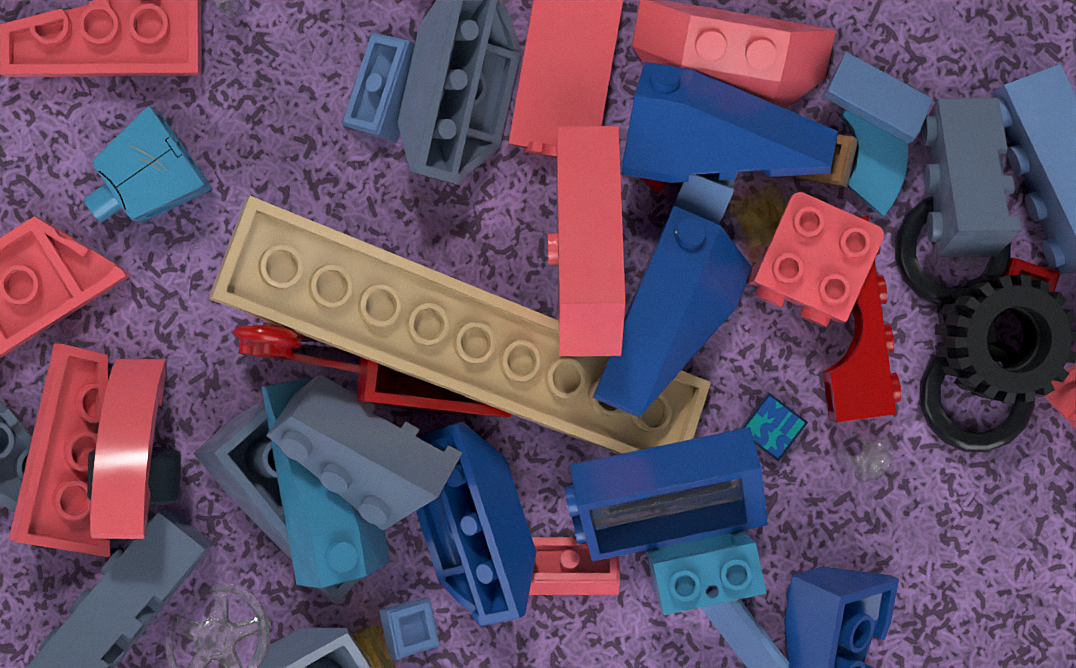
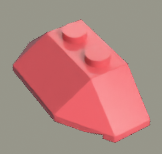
(743, 50)

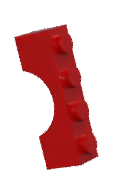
(862, 379)

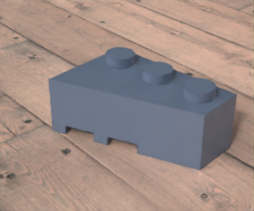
(968, 178)
(361, 455)

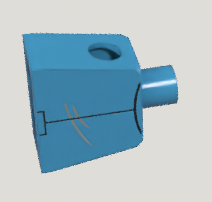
(145, 171)

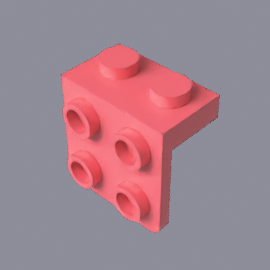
(817, 260)

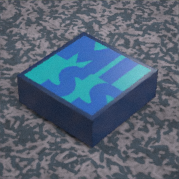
(774, 426)

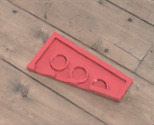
(106, 40)
(53, 490)

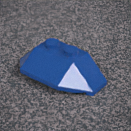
(479, 530)

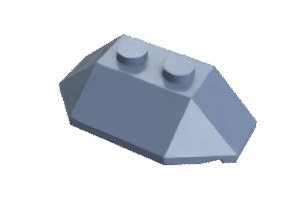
(458, 88)

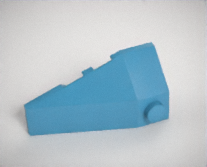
(324, 532)

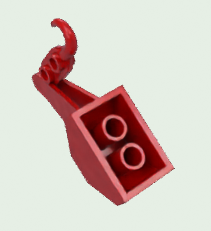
(375, 381)

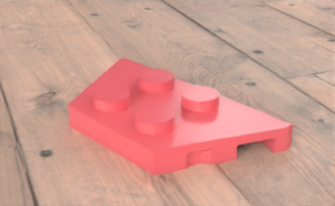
(46, 280)

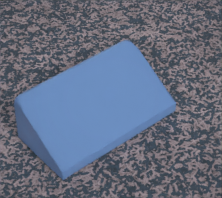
(380, 87)
(878, 98)
(744, 634)

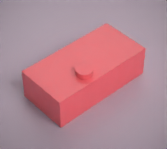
(589, 241)

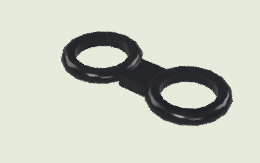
(934, 374)

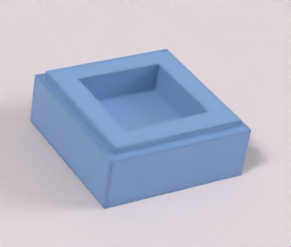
(409, 628)

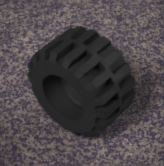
(1044, 345)

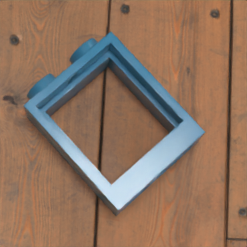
(687, 569)

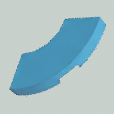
(878, 164)

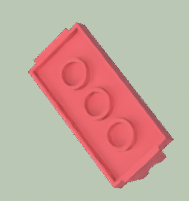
(564, 70)

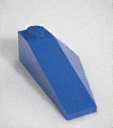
(678, 305)

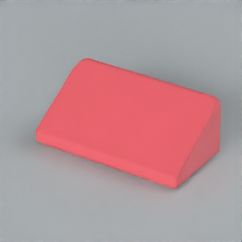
(567, 569)

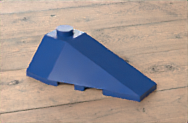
(703, 126)
(836, 615)

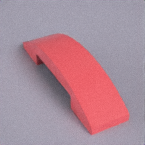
(125, 449)

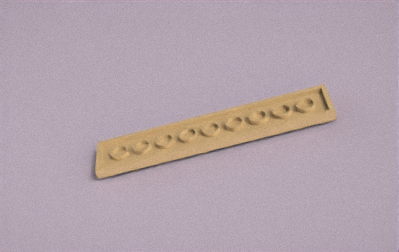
(434, 329)

